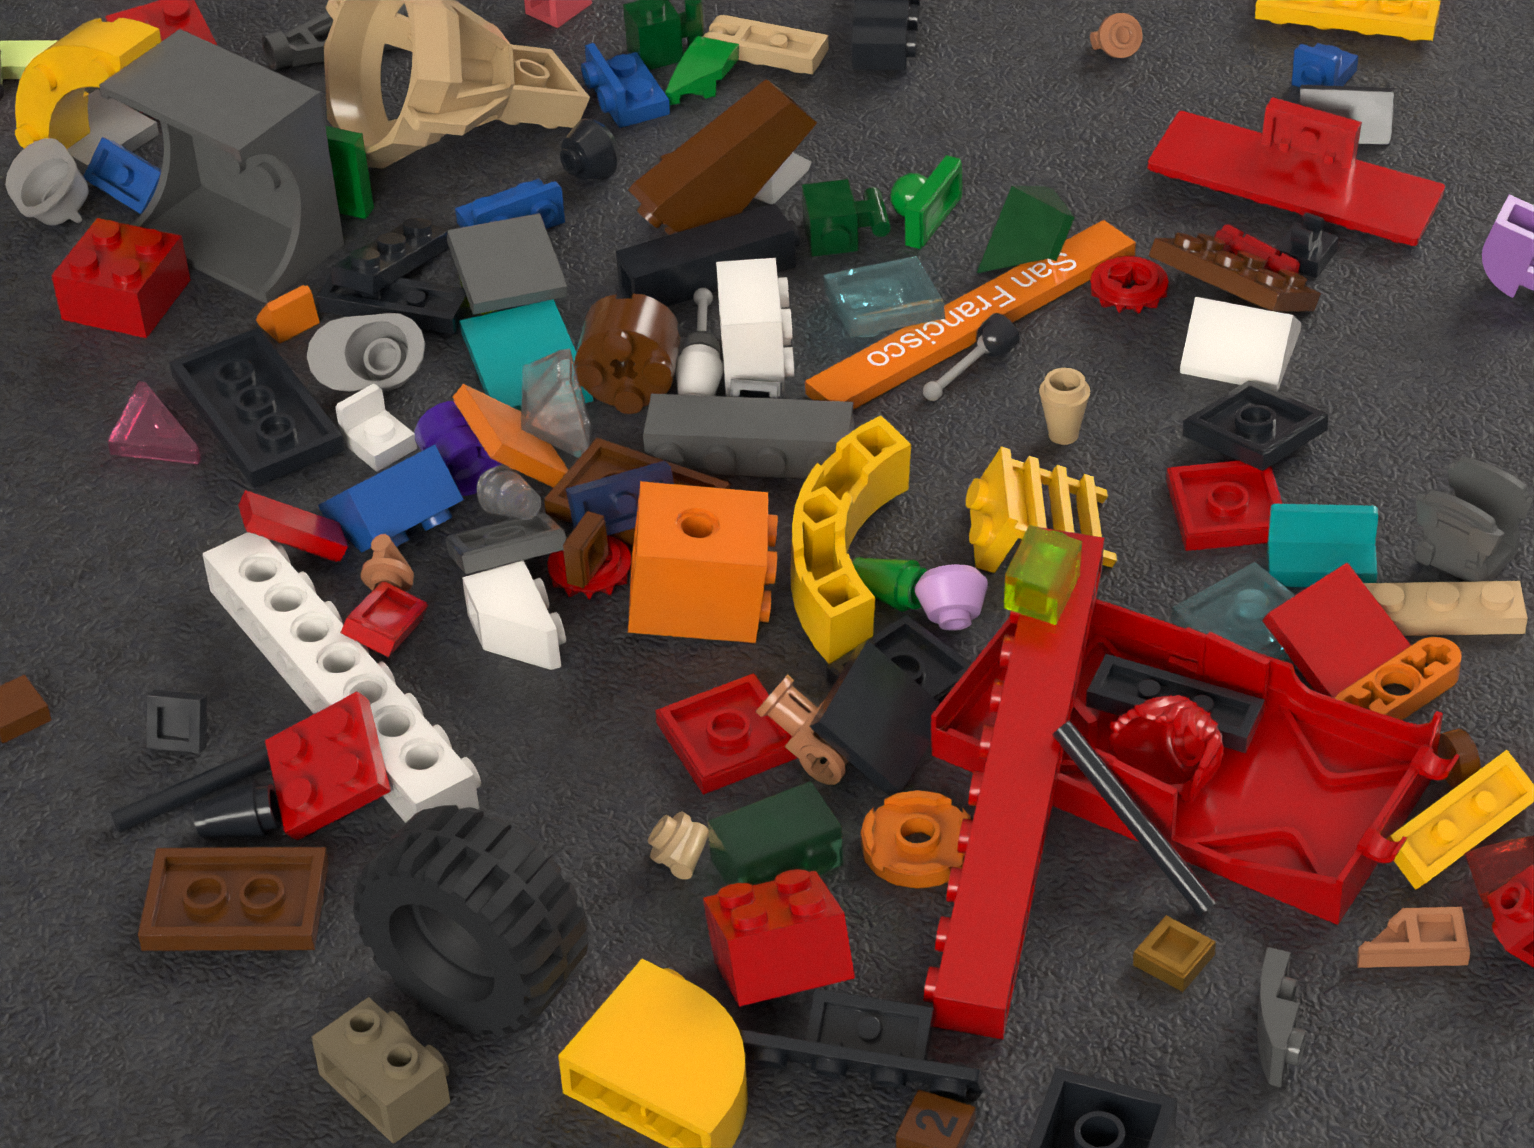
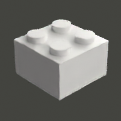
(753, 322)

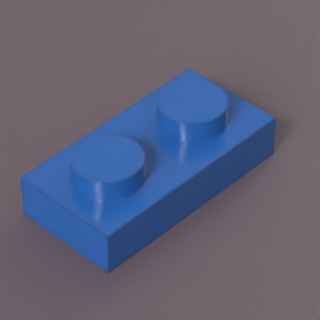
(123, 175)

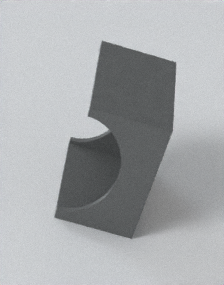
(240, 164)

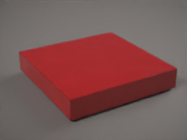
(1222, 503)
(1335, 632)
(723, 735)

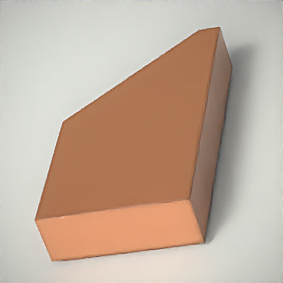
(1419, 939)

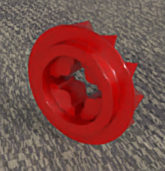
(1113, 276)
(611, 572)

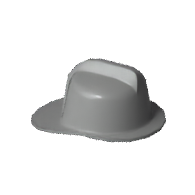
(47, 183)
(366, 351)

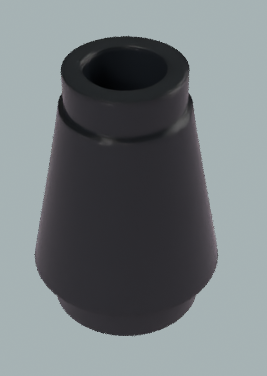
(239, 813)

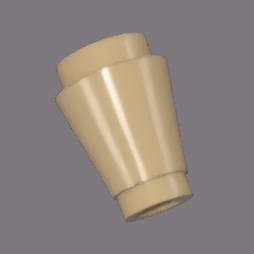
(1064, 402)

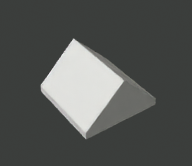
(1238, 343)

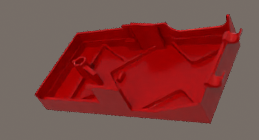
(1288, 817)

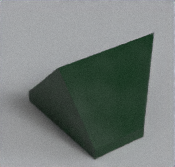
(1028, 228)

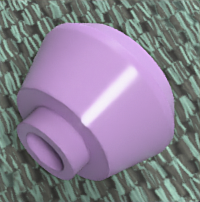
(952, 595)

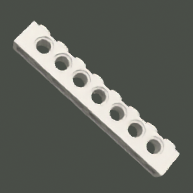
(323, 666)

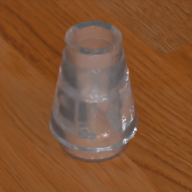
(507, 494)

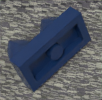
(615, 496)

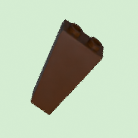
(724, 162)

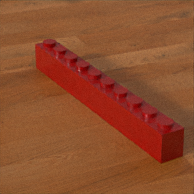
(1011, 813)

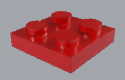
(327, 766)

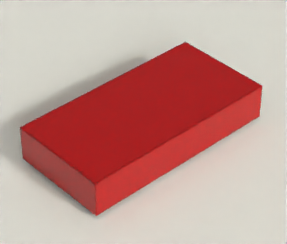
(292, 526)
(384, 618)

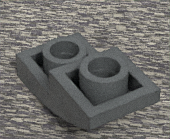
(1277, 1018)

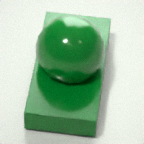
(927, 200)

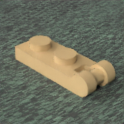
(771, 44)

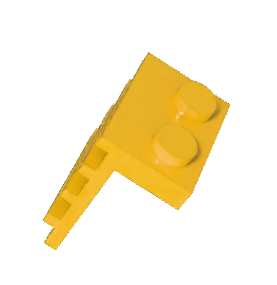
(1012, 499)

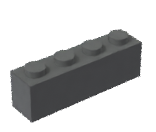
(745, 433)

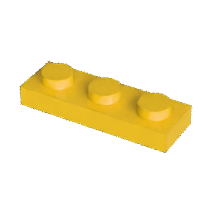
(1462, 819)

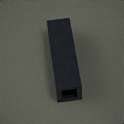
(685, 261)

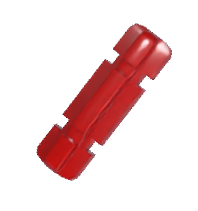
(1235, 242)

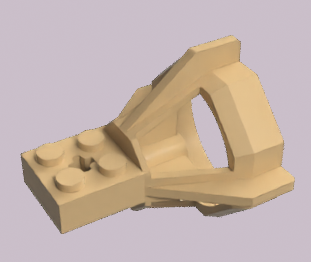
(458, 79)

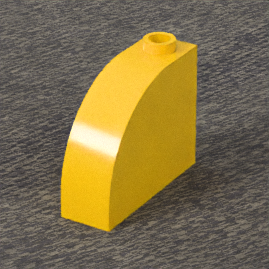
(661, 1062)

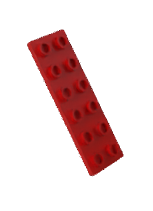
(1299, 165)

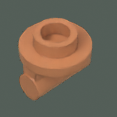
(1118, 36)
(386, 566)

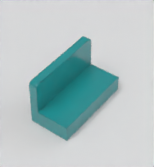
(1317, 539)

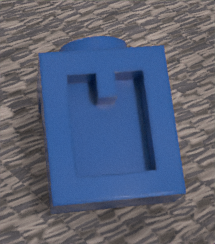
(1322, 65)

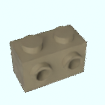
(382, 1069)

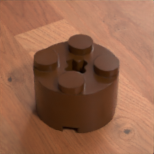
(627, 351)

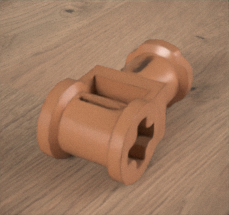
(794, 715)

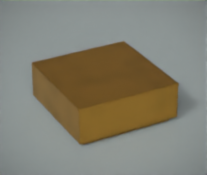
(1174, 953)

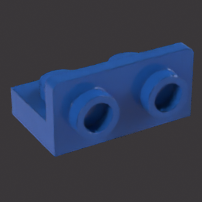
(624, 87)
(516, 202)

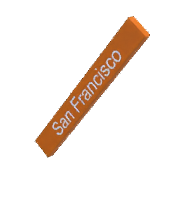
(929, 343)

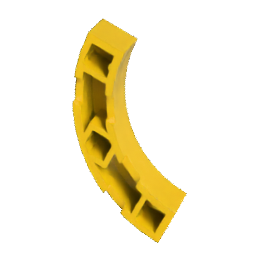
(53, 85)
(831, 507)

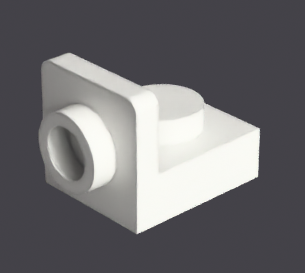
(372, 430)

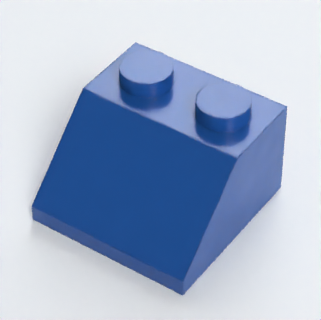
(396, 500)

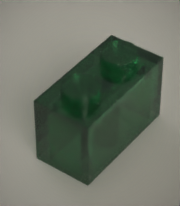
(775, 837)

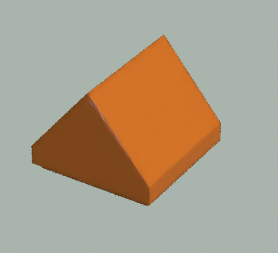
(289, 314)

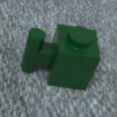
(657, 30)
(834, 217)

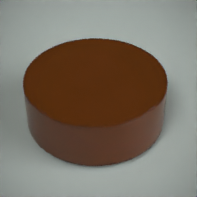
(1459, 742)

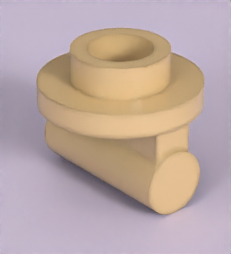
(678, 843)

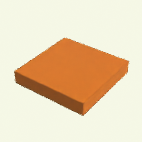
(501, 436)

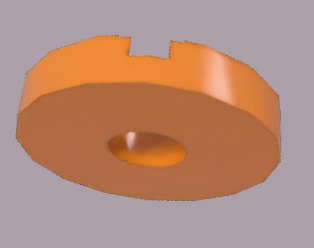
(908, 862)

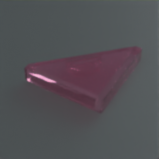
(151, 431)

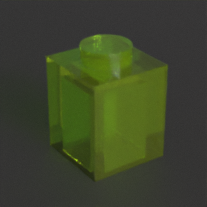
(1042, 574)

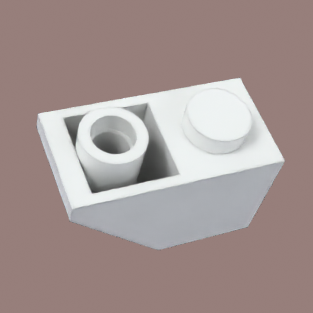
(513, 615)

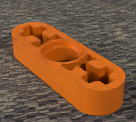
(1407, 669)

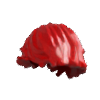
(1169, 742)

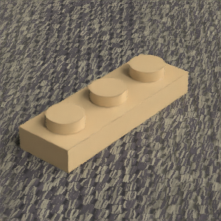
(1453, 607)

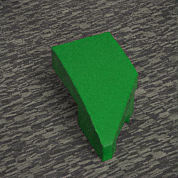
(701, 67)

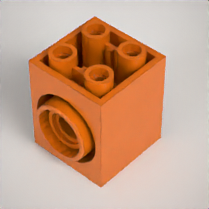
(701, 562)

